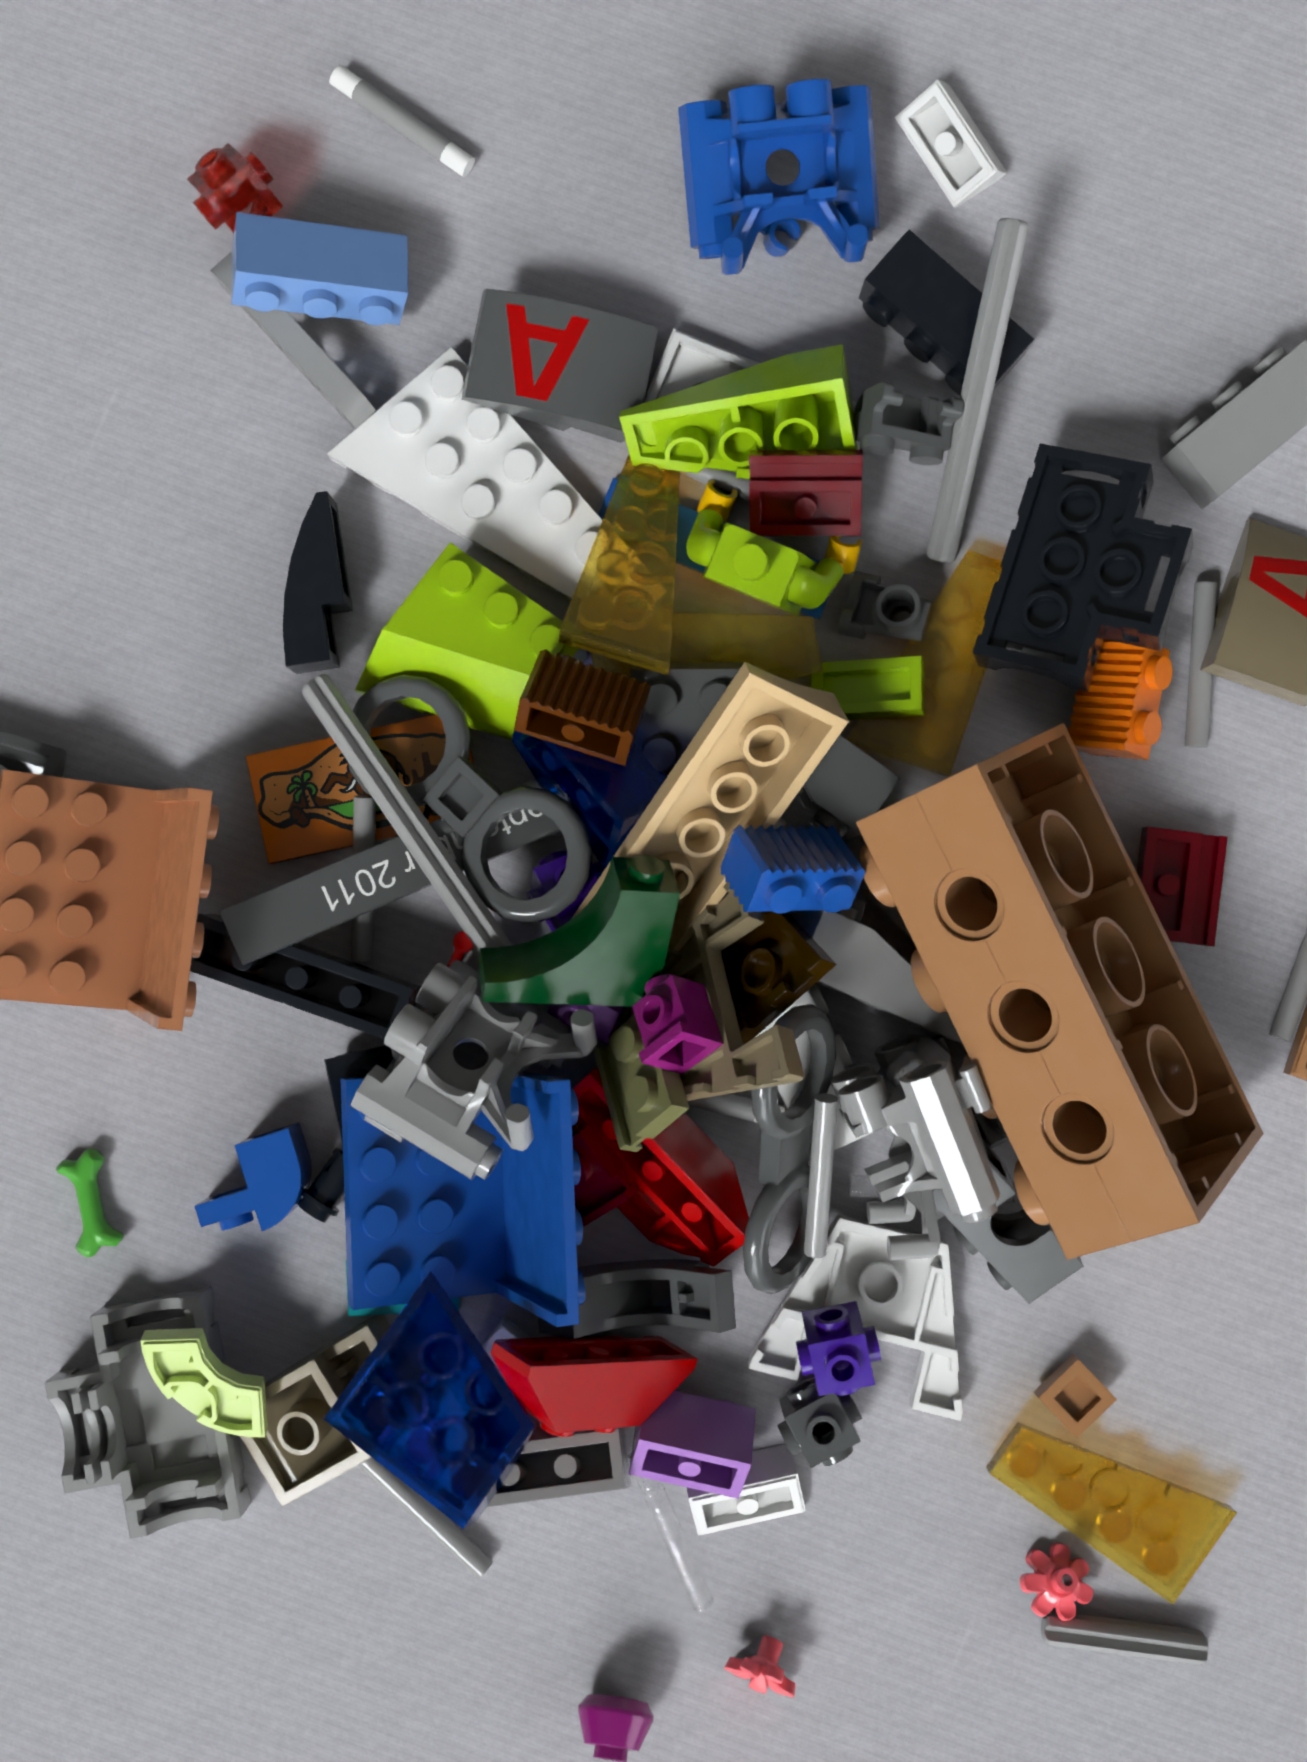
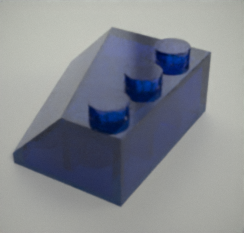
(435, 1408)

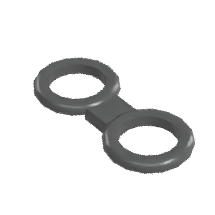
(477, 805)
(786, 1154)

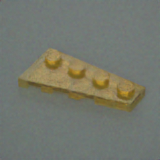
(629, 576)

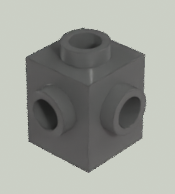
(804, 1409)

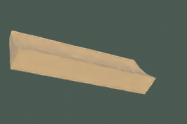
(734, 773)

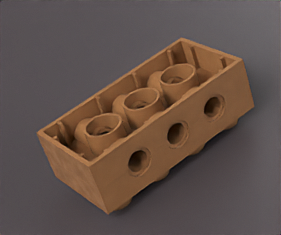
(1063, 995)

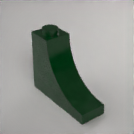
(601, 952)

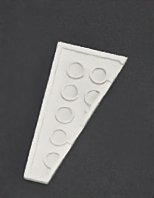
(474, 476)

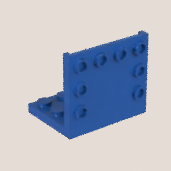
(475, 1235)

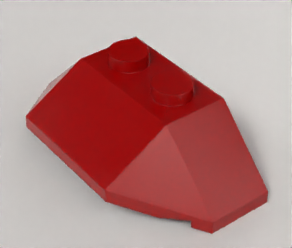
(685, 1182)
(591, 1379)

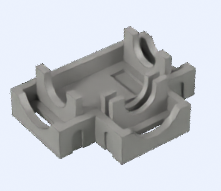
(140, 1434)

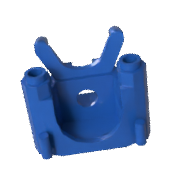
(728, 156)

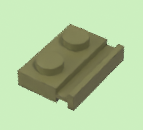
(638, 1095)

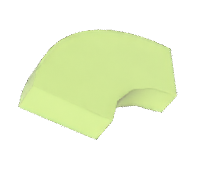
(204, 1385)

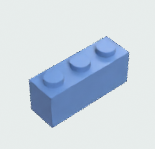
(319, 269)

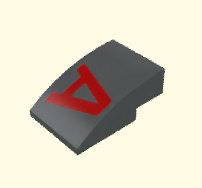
(558, 362)

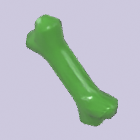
(84, 1176)

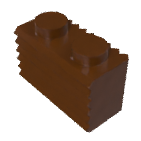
(582, 707)

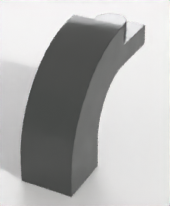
(652, 1294)

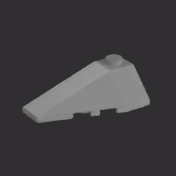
(871, 970)

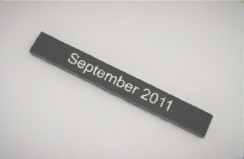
(358, 886)

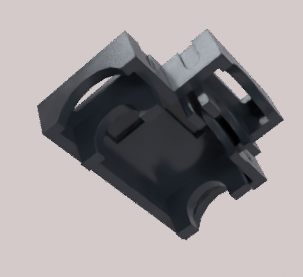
(1081, 569)

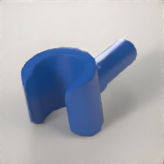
(771, 244)

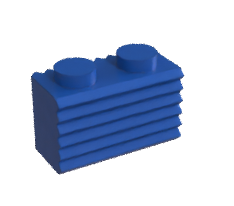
(791, 869)

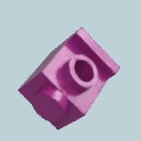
(672, 1013)

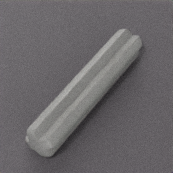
(1126, 1638)

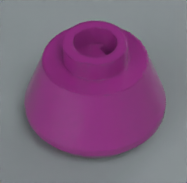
(614, 1725)

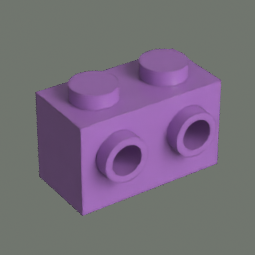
(696, 1444)

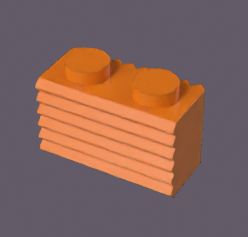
(1122, 702)

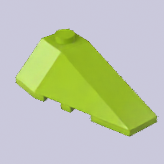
(774, 405)

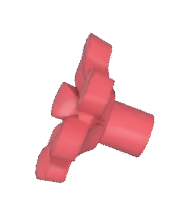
(1048, 1582)
(763, 1668)

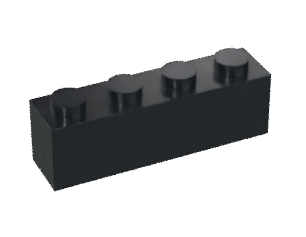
(307, 981)

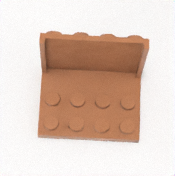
(102, 894)

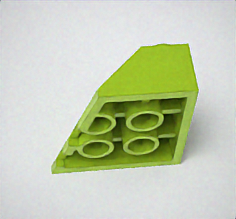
(470, 637)

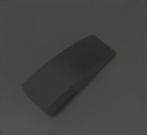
(315, 590)

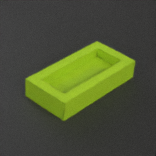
(875, 686)

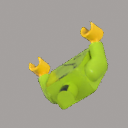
(760, 565)

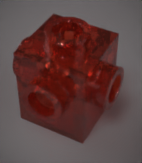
(232, 185)

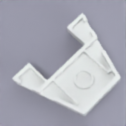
(901, 1298)

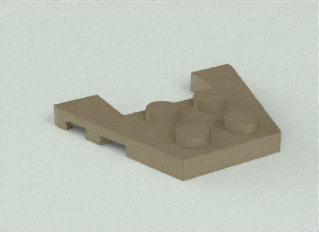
(733, 1067)

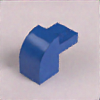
(275, 1174)

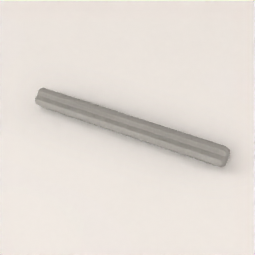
(977, 388)
(403, 814)

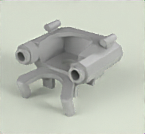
(437, 1101)
(933, 1140)

